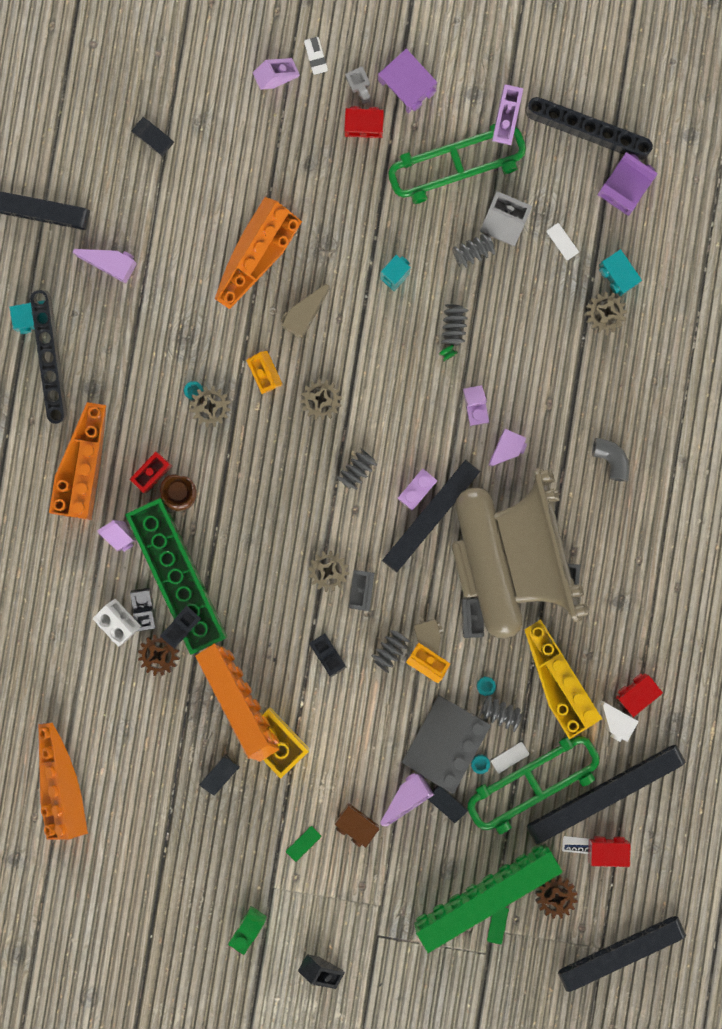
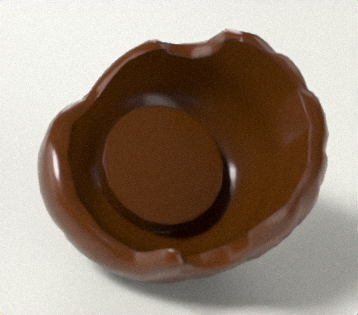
(178, 492)

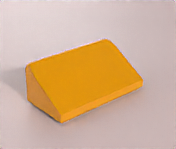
(264, 372)
(428, 663)

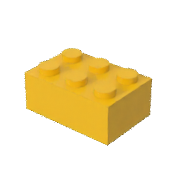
(290, 745)

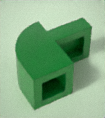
(247, 930)

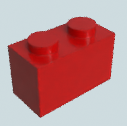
(364, 122)
(151, 472)
(638, 694)
(609, 852)

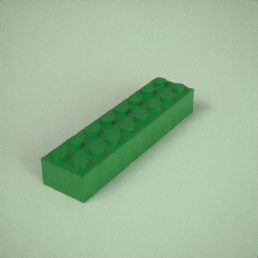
(175, 572)
(486, 897)

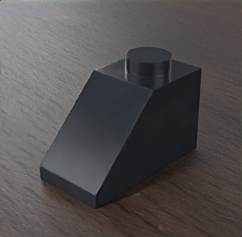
(320, 972)

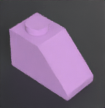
(275, 73)
(508, 447)

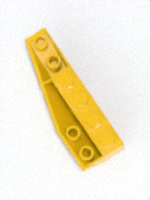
(561, 687)

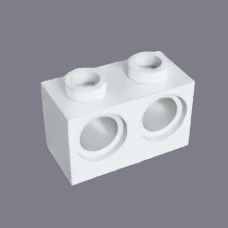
(116, 622)

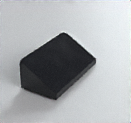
(219, 775)
(447, 804)

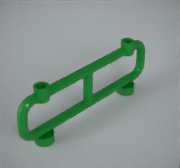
(418, 193)
(501, 823)

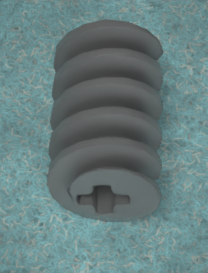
(473, 250)
(454, 324)
(357, 470)
(390, 650)
(501, 713)

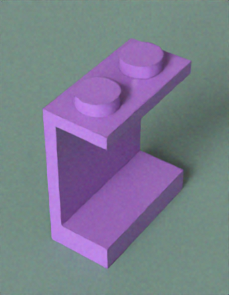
(408, 80)
(627, 183)

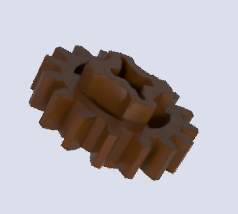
(164, 662)
(564, 895)

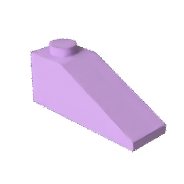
(507, 114)
(109, 261)
(117, 535)
(408, 797)

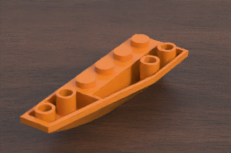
(257, 250)
(79, 469)
(59, 788)

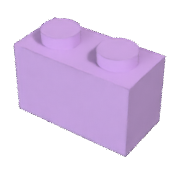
(417, 489)

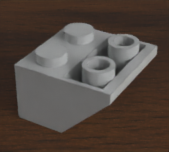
(505, 218)

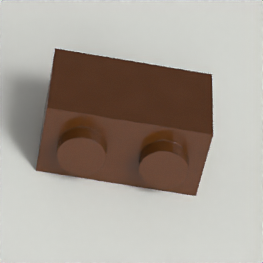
(356, 825)

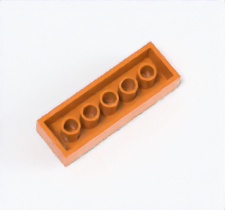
(237, 702)

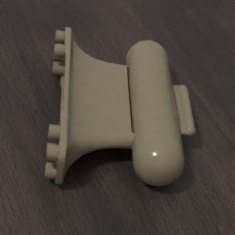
(514, 556)

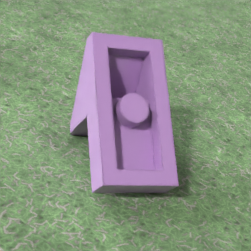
(476, 405)

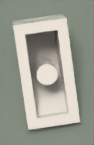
(618, 722)

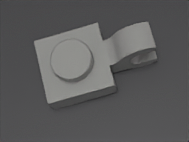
(359, 82)

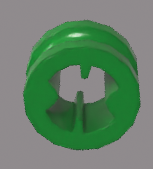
(448, 353)

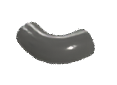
(615, 456)

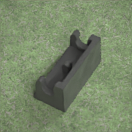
(361, 590)
(472, 618)

